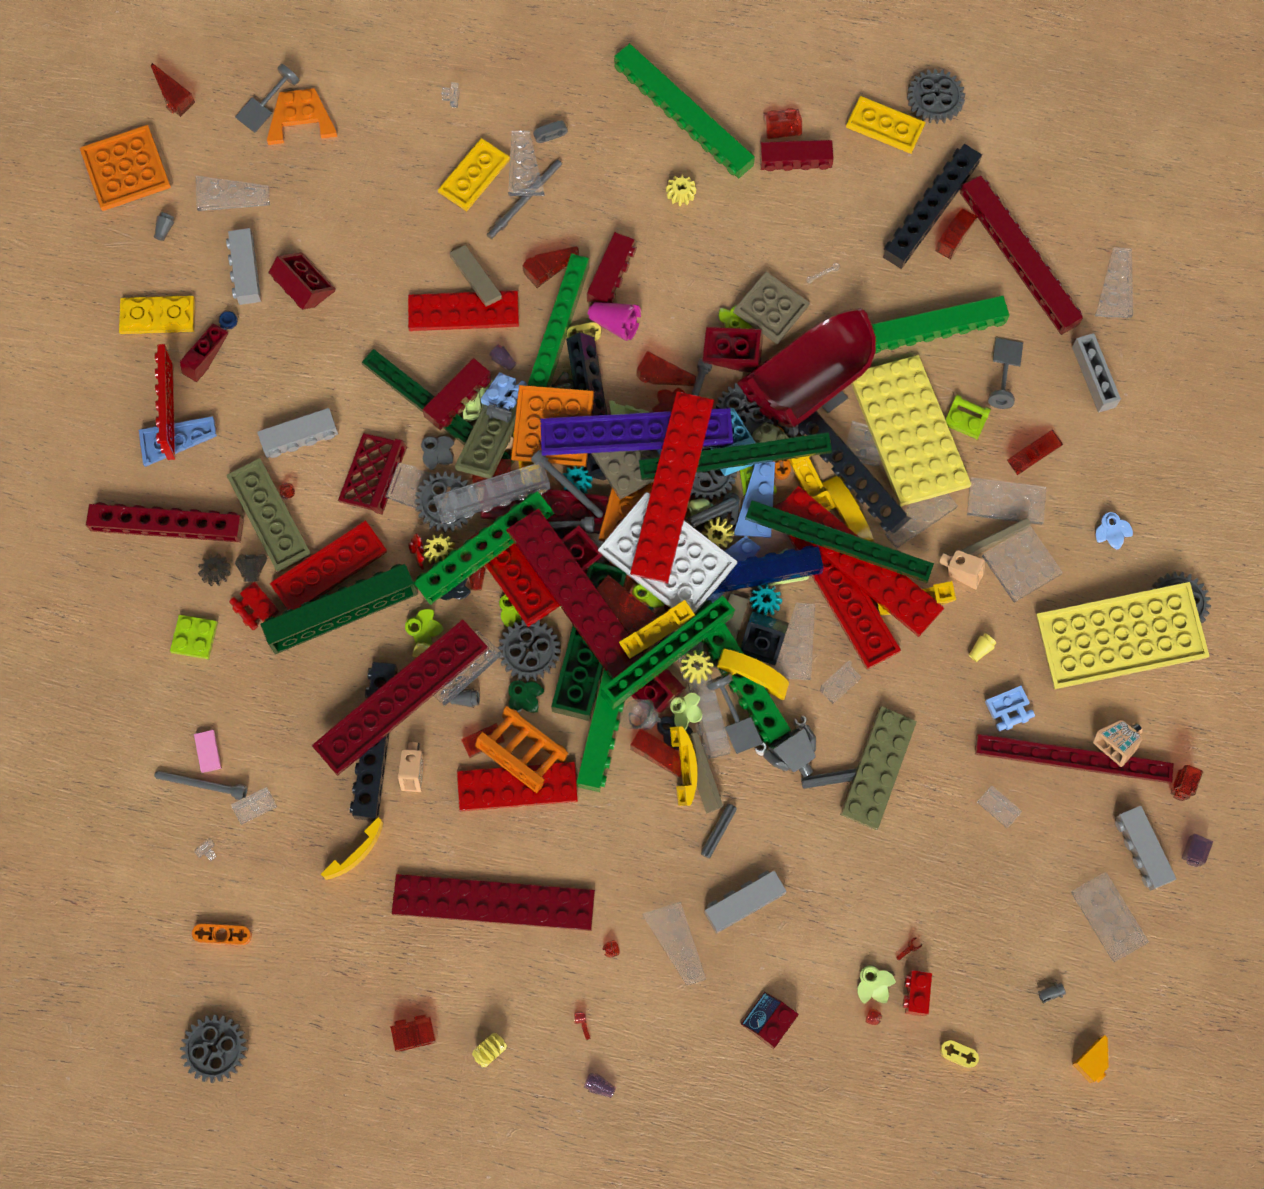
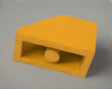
(1094, 1061)

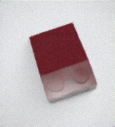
(733, 348)

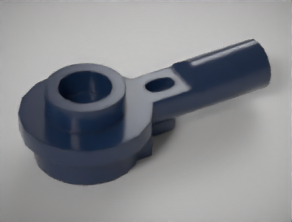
(228, 320)

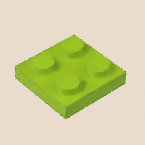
(193, 637)

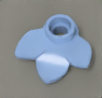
(1113, 533)

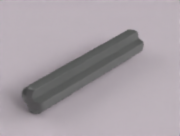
(712, 512)
(828, 778)
(718, 831)

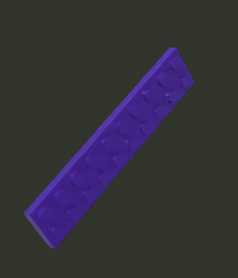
(622, 432)

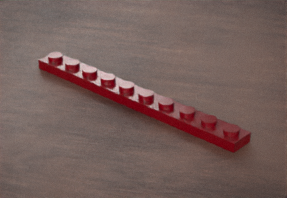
(1072, 758)

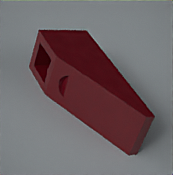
(203, 352)

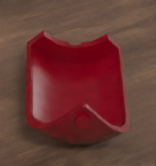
(813, 368)

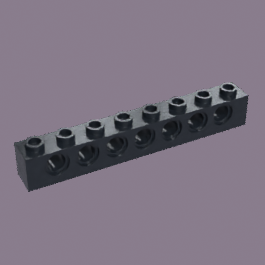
(900, 255)
(587, 377)
(898, 516)
(371, 809)

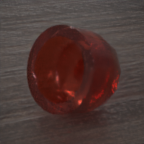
(289, 492)
(611, 949)
(873, 1017)

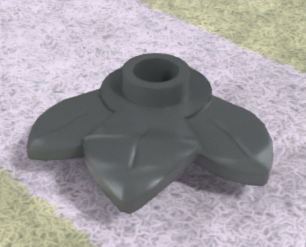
(439, 453)

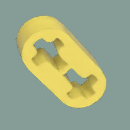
(586, 329)
(961, 1049)

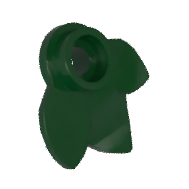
(527, 698)

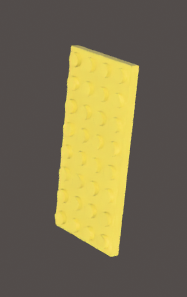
(910, 431)
(1122, 635)

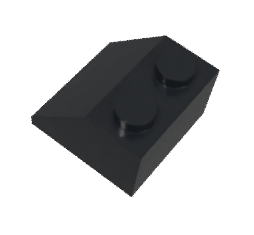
(764, 638)

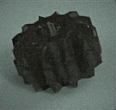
(211, 576)

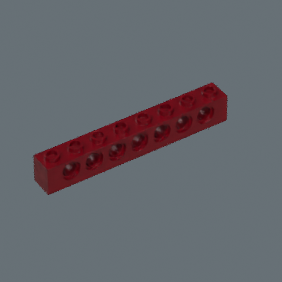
(230, 533)

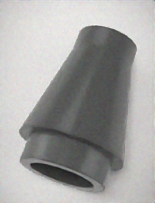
(163, 225)
(467, 698)

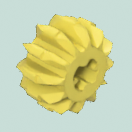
(681, 190)
(719, 526)
(436, 543)
(690, 670)
(489, 1050)

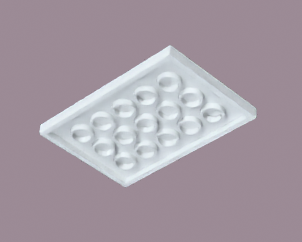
(696, 568)

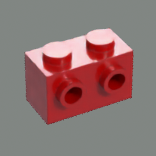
(918, 993)

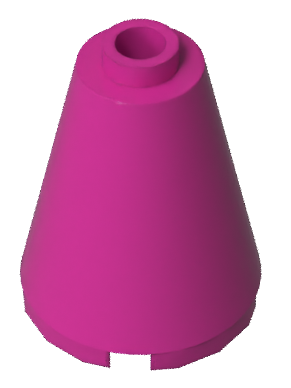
(616, 318)

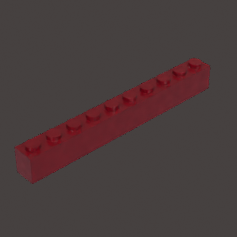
(1021, 255)

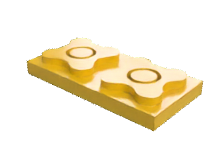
(885, 124)
(474, 174)
(157, 314)

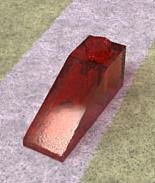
(176, 96)
(955, 233)
(546, 265)
(661, 372)
(1034, 452)
(657, 752)

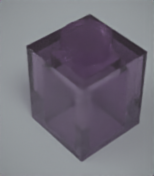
(1197, 850)

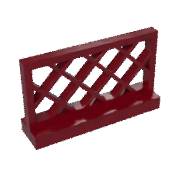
(393, 457)

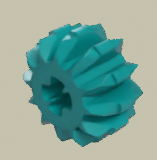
(585, 479)
(774, 600)

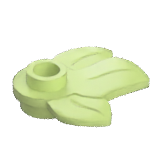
(688, 711)
(875, 988)

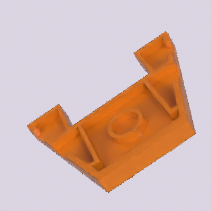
(299, 108)

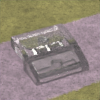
(862, 444)
(406, 483)

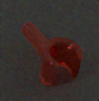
(911, 947)
(580, 1017)

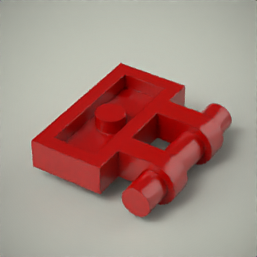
(258, 601)

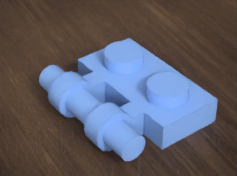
(499, 390)
(1006, 703)

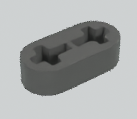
(550, 131)
(734, 512)

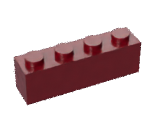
(796, 155)
(611, 269)
(457, 394)

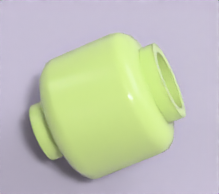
(697, 506)

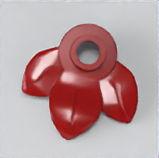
(416, 547)

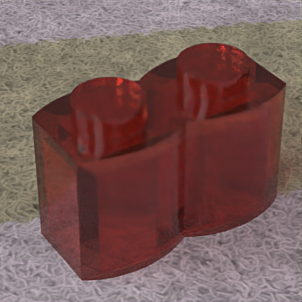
(1186, 783)
(413, 1034)

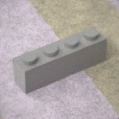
(244, 266)
(1096, 372)
(297, 433)
(1145, 848)
(745, 901)

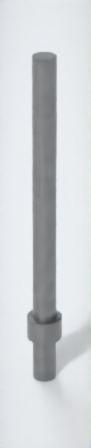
(502, 222)

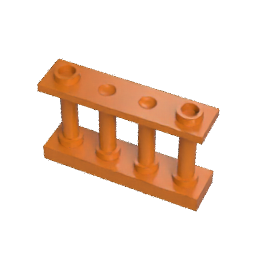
(516, 766)

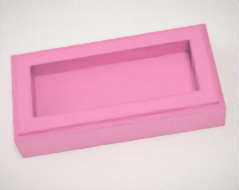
(207, 751)

